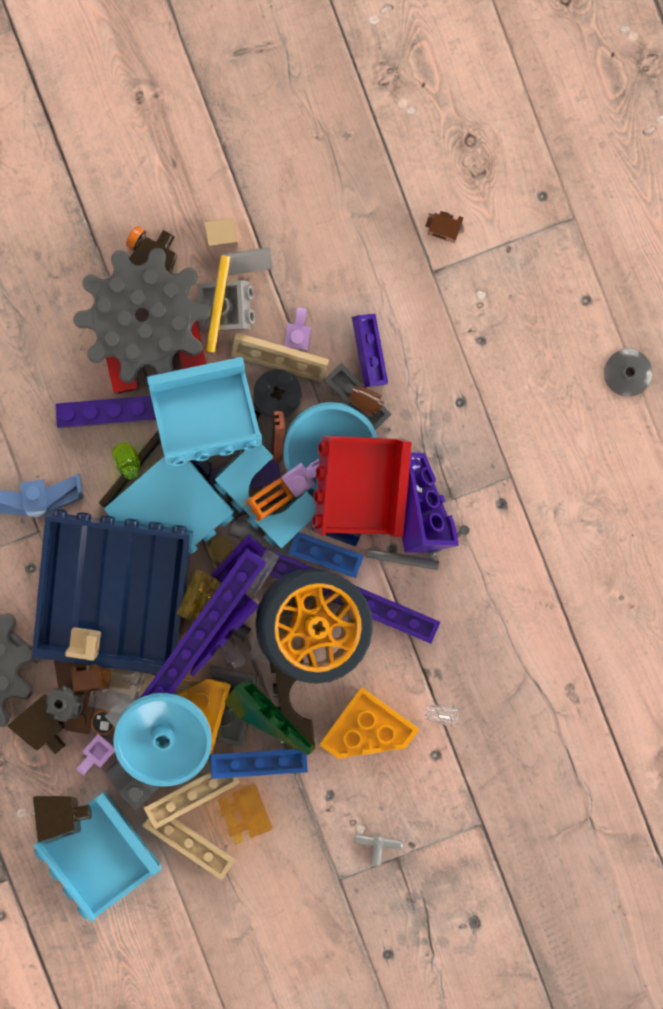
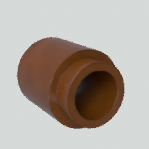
(365, 400)

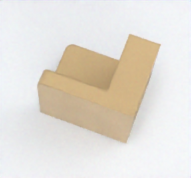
(221, 232)
(84, 644)

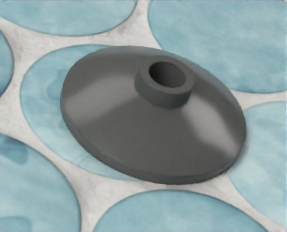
(617, 378)

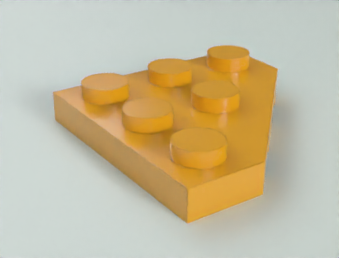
(209, 698)
(367, 728)

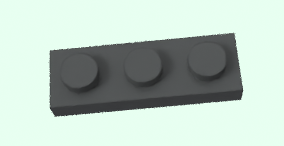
(343, 382)

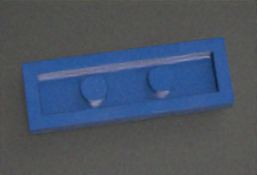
(326, 554)

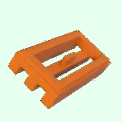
(256, 507)

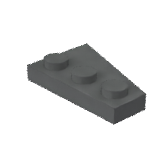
(231, 729)

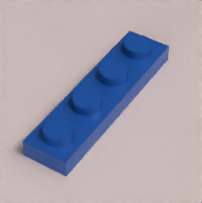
(257, 763)

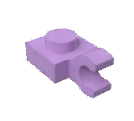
(298, 334)
(301, 478)
(97, 752)

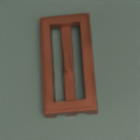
(278, 433)

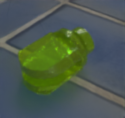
(126, 460)

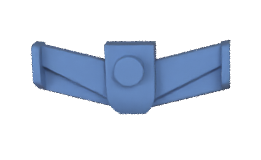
(37, 500)

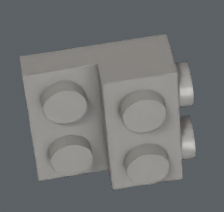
(236, 305)

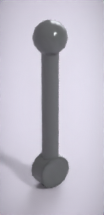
(464, 530)

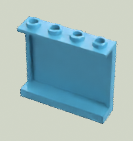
(204, 411)
(174, 498)
(100, 860)

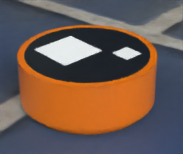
(135, 238)
(100, 723)

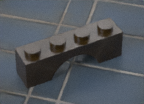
(282, 690)

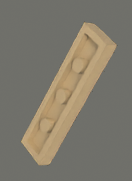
(279, 357)
(187, 798)
(193, 846)

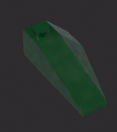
(258, 710)

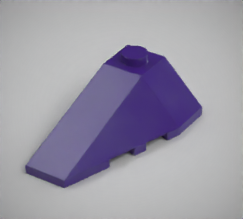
(426, 520)
(237, 617)

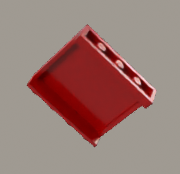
(361, 485)

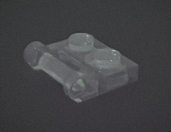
(271, 558)
(116, 698)

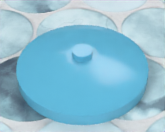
(321, 419)
(162, 739)

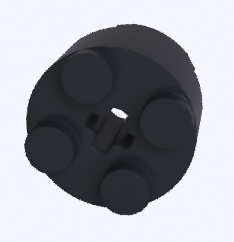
(265, 388)

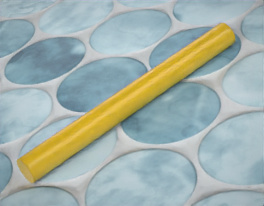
(217, 303)

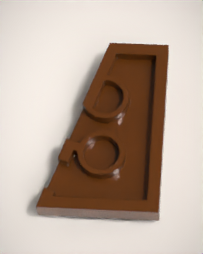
(64, 677)

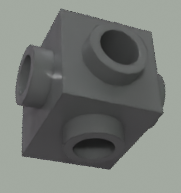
(64, 703)

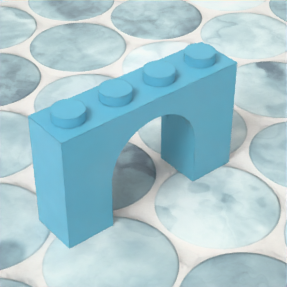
(279, 525)

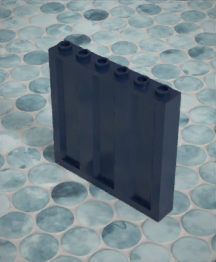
(111, 581)

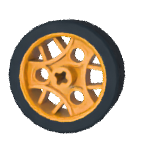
(354, 636)

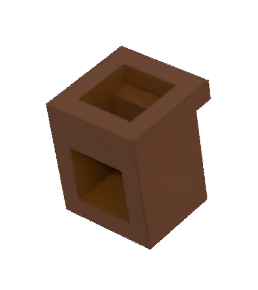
(444, 226)
(90, 678)

